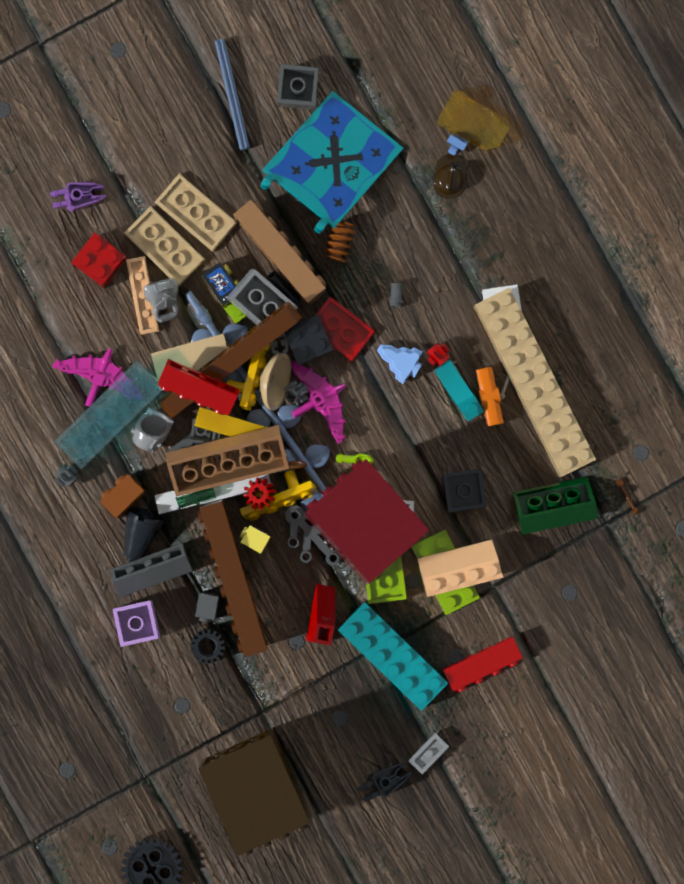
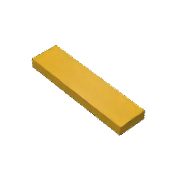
(223, 423)

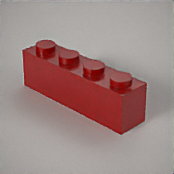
(198, 387)
(482, 663)

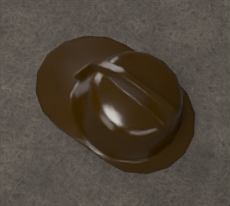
(449, 176)

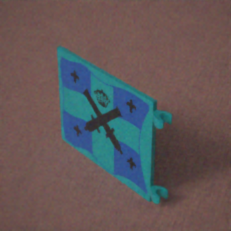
(332, 160)

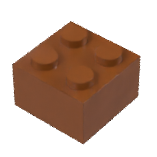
(122, 496)

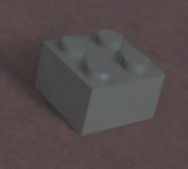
(297, 87)

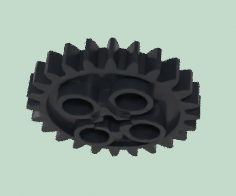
(167, 859)

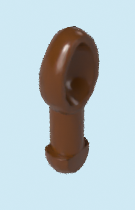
(297, 464)

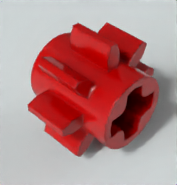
(438, 354)

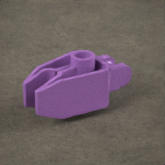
(78, 196)

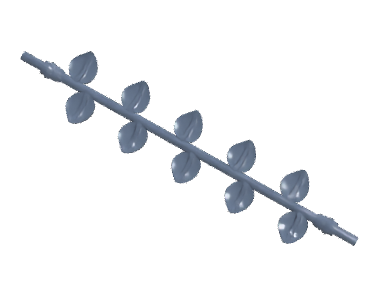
(316, 454)

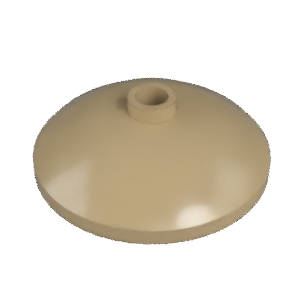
(274, 380)

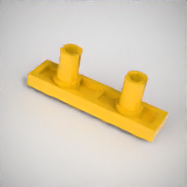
(249, 387)
(284, 498)

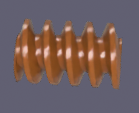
(339, 241)

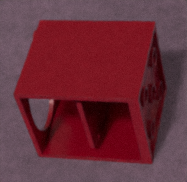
(365, 521)

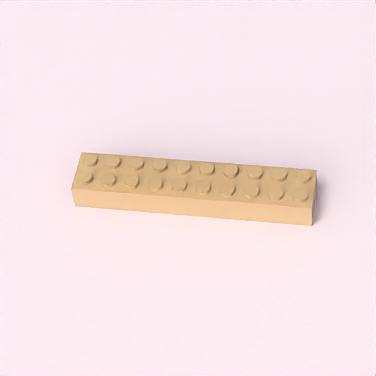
(534, 382)

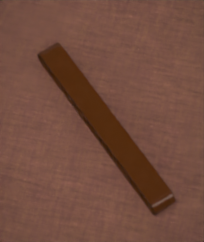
(239, 352)

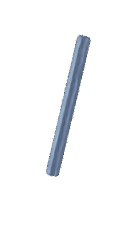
(232, 94)

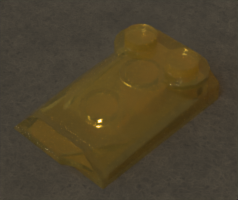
(473, 121)

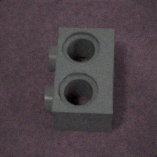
(207, 607)

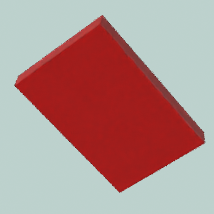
(345, 328)

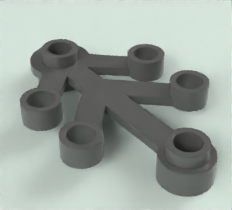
(310, 533)

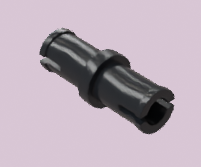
(283, 286)

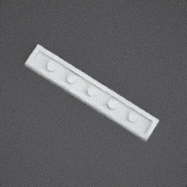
(167, 501)

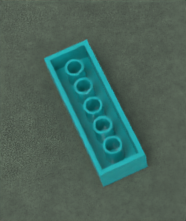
(392, 656)

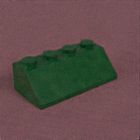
(555, 505)

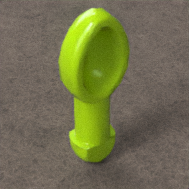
(353, 459)

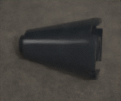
(140, 532)

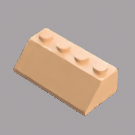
(460, 568)

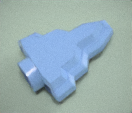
(401, 361)

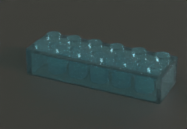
(109, 414)

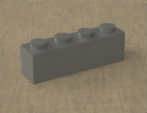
(151, 570)

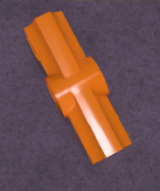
(489, 396)

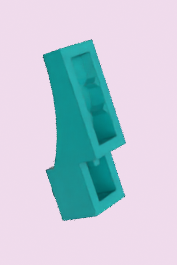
(458, 390)

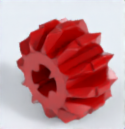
(262, 486)

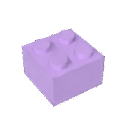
(136, 623)

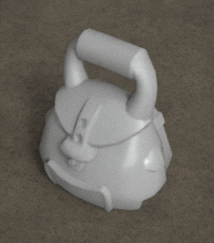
(163, 296)

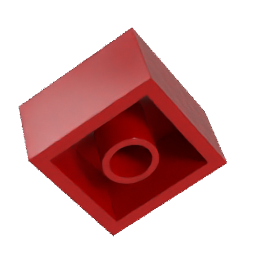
(99, 260)

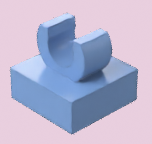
(457, 143)

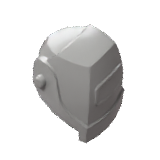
(151, 429)

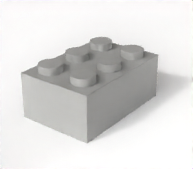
(257, 297)

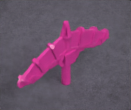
(97, 370)
(322, 398)

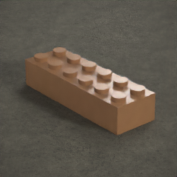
(280, 253)
(227, 460)

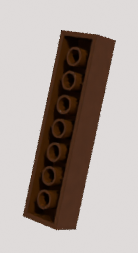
(233, 578)

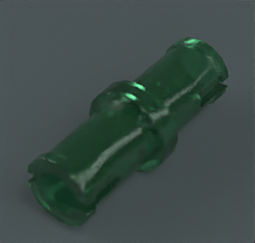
(195, 497)

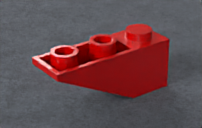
(322, 616)

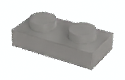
(428, 753)

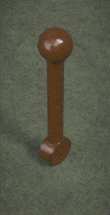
(619, 482)

